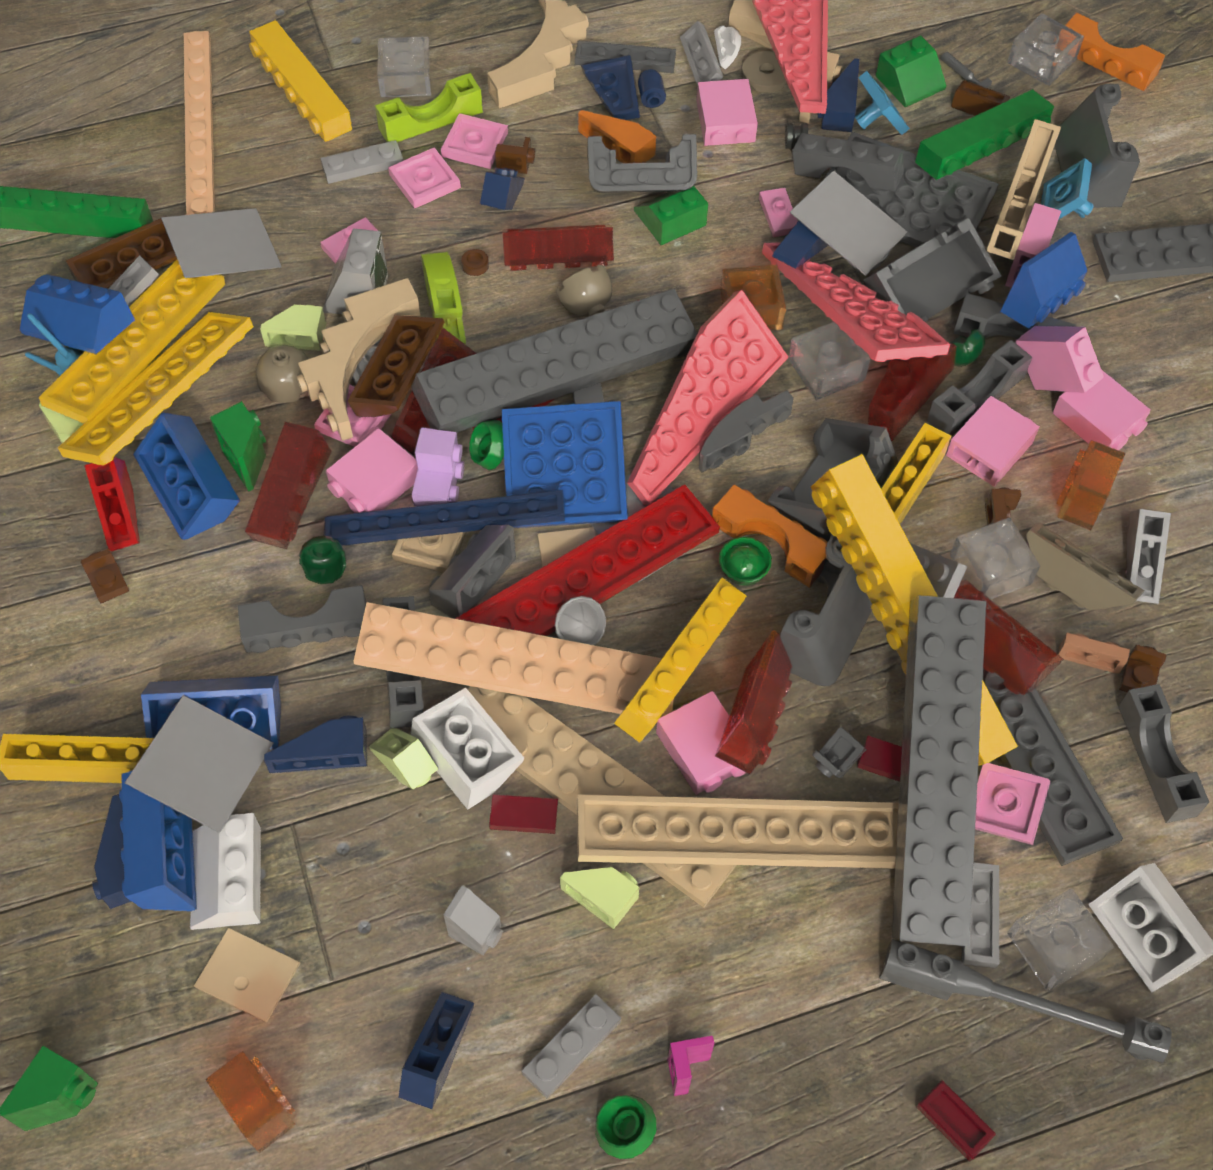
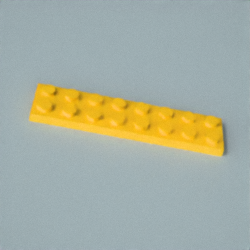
(158, 319)
(155, 388)

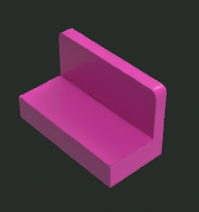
(683, 1054)

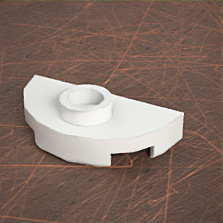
(728, 44)

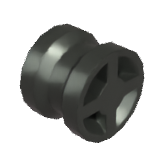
(793, 132)

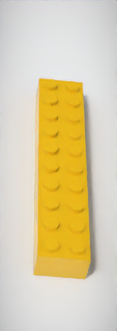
(889, 571)

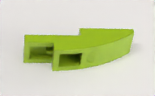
(443, 292)

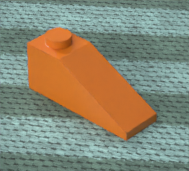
(628, 138)

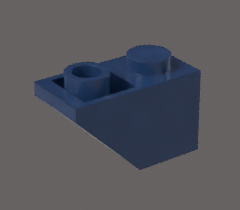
(501, 188)

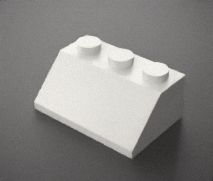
(466, 747)
(227, 873)
(1152, 926)

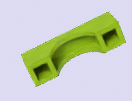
(402, 121)

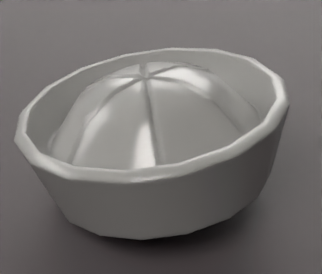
(581, 621)

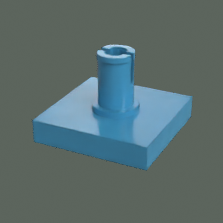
(881, 106)
(1069, 190)

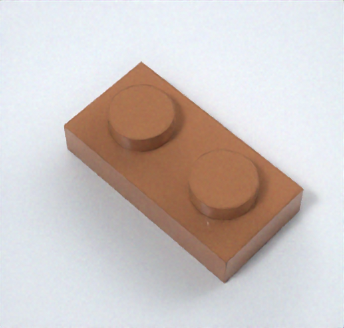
(1093, 653)

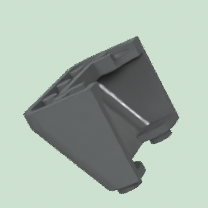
(1088, 136)
(675, 174)
(936, 272)
(835, 443)
(823, 642)

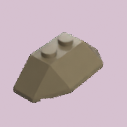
(1077, 573)

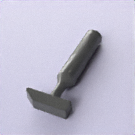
(963, 71)

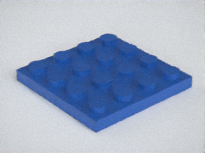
(570, 451)

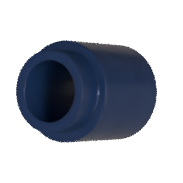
(651, 88)

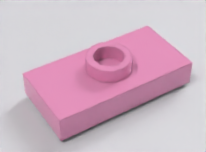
(777, 211)
(334, 244)

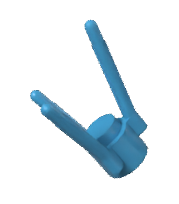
(64, 356)

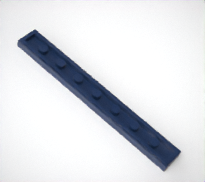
(446, 518)

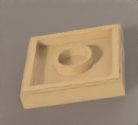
(429, 551)

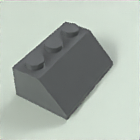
(474, 570)

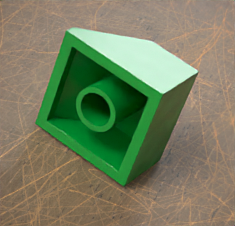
(911, 71)
(673, 214)
(241, 441)
(48, 1092)

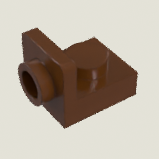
(515, 157)
(1000, 503)
(104, 575)
(1142, 668)

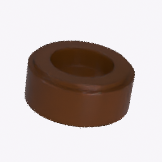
(475, 262)

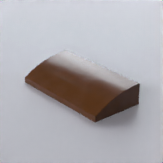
(108, 261)
(394, 365)

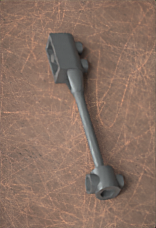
(944, 975)

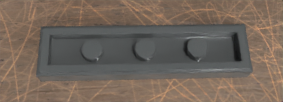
(642, 56)

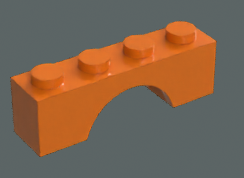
(1132, 65)
(743, 514)

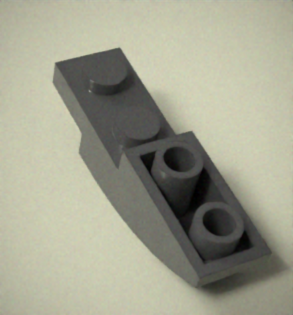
(735, 430)

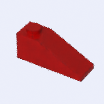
(114, 503)

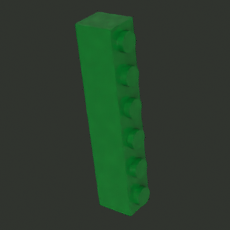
(982, 134)
(71, 212)

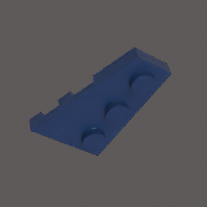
(615, 86)

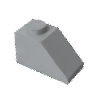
(472, 921)

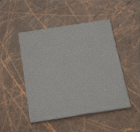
(849, 222)
(220, 243)
(199, 763)

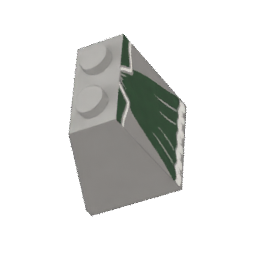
(357, 270)

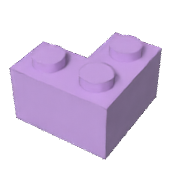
(438, 467)

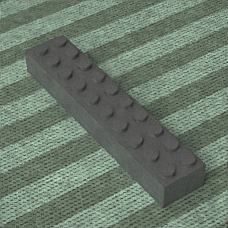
(554, 362)
(939, 771)

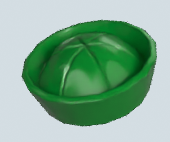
(487, 444)
(745, 560)
(636, 1124)

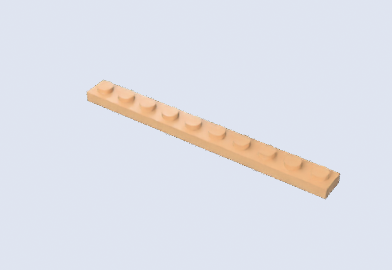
(198, 123)

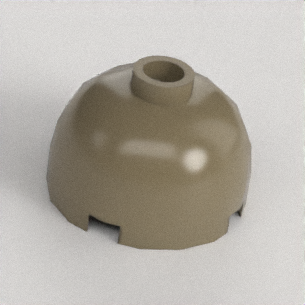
(586, 292)
(278, 372)

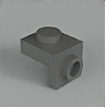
(838, 754)

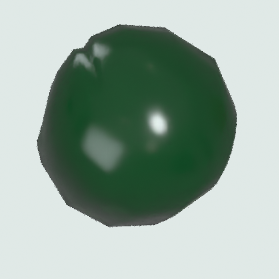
(968, 348)
(322, 559)

